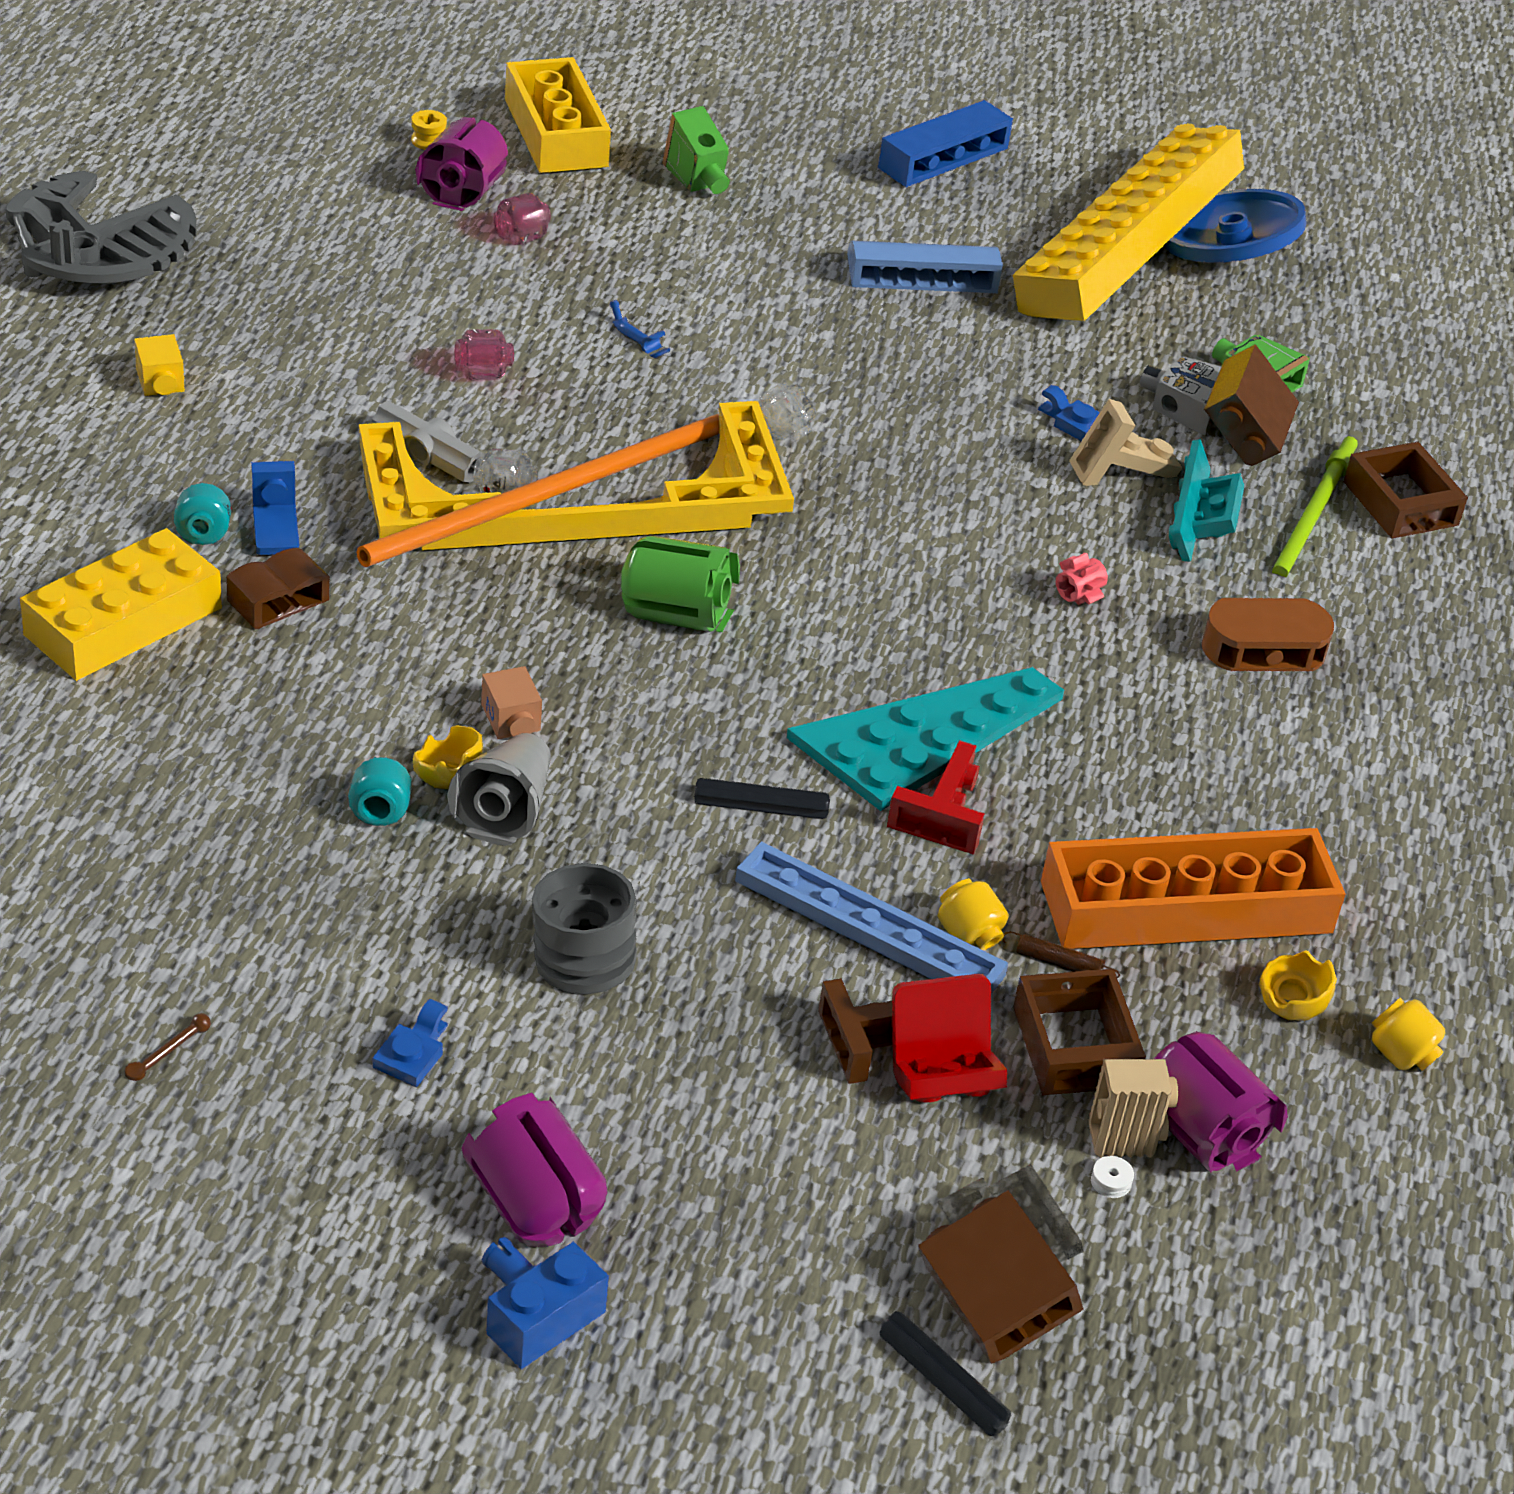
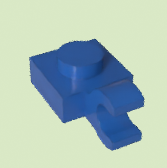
(1070, 418)
(413, 1052)

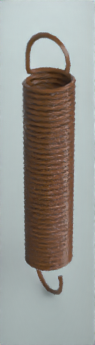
(1057, 954)

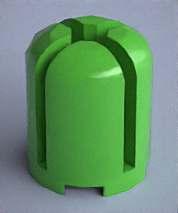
(679, 582)

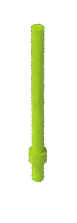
(1335, 468)

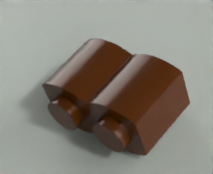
(277, 587)

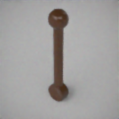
(137, 1070)

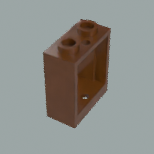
(1438, 508)
(1074, 1067)

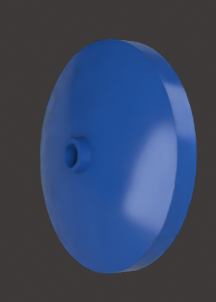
(1240, 226)

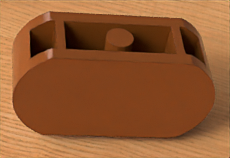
(1267, 634)

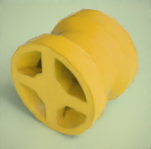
(427, 127)

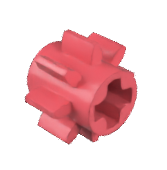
(1081, 579)

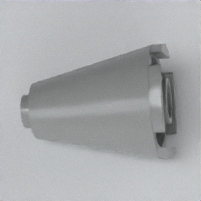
(501, 790)

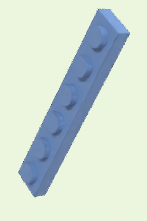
(864, 917)

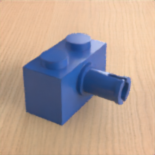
(541, 1301)

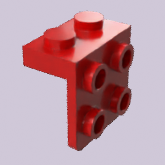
(944, 1038)

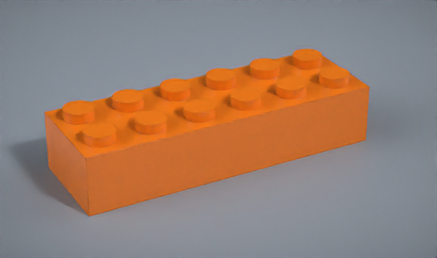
(1191, 888)

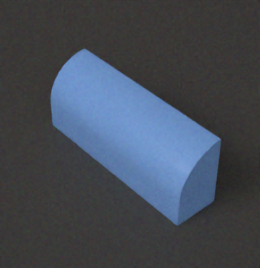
(924, 266)

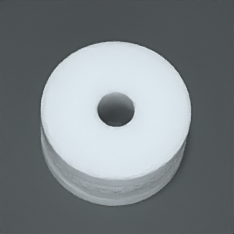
(1112, 1176)

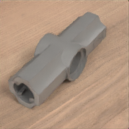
(431, 442)

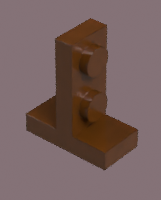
(854, 1029)

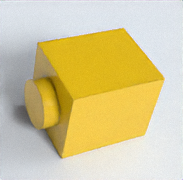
(159, 365)

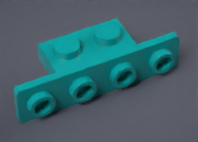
(1205, 504)

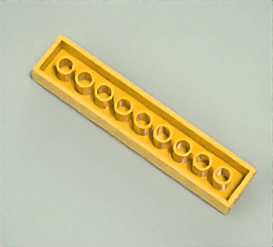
(1128, 223)

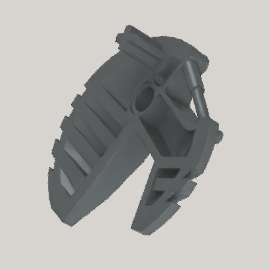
(104, 252)

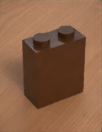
(1251, 406)
(1000, 1276)

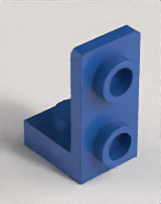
(274, 506)

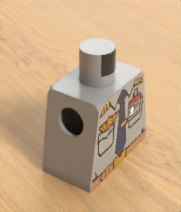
(1183, 391)

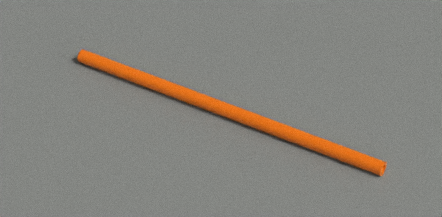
(535, 492)

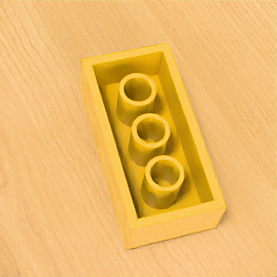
(557, 115)
(121, 603)

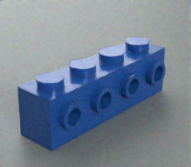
(945, 143)

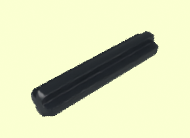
(762, 798)
(945, 1373)

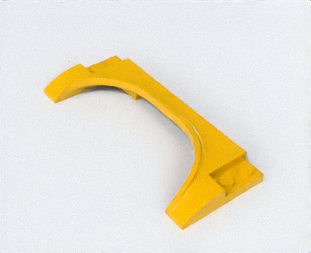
(738, 483)

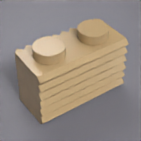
(1131, 1107)

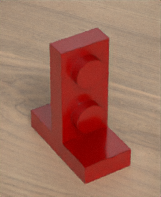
(943, 815)

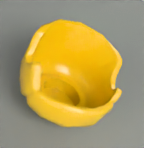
(441, 759)
(1302, 981)

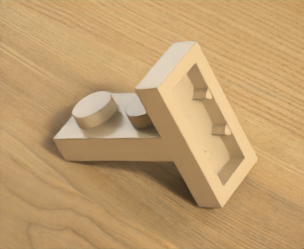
(1113, 442)

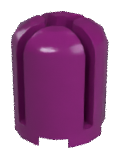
(462, 161)
(1220, 1103)
(536, 1171)

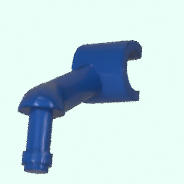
(648, 343)

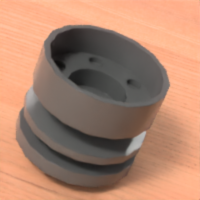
(584, 928)

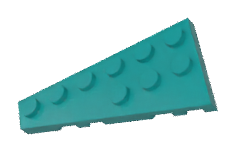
(916, 736)

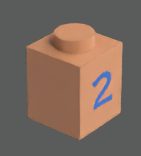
(511, 702)

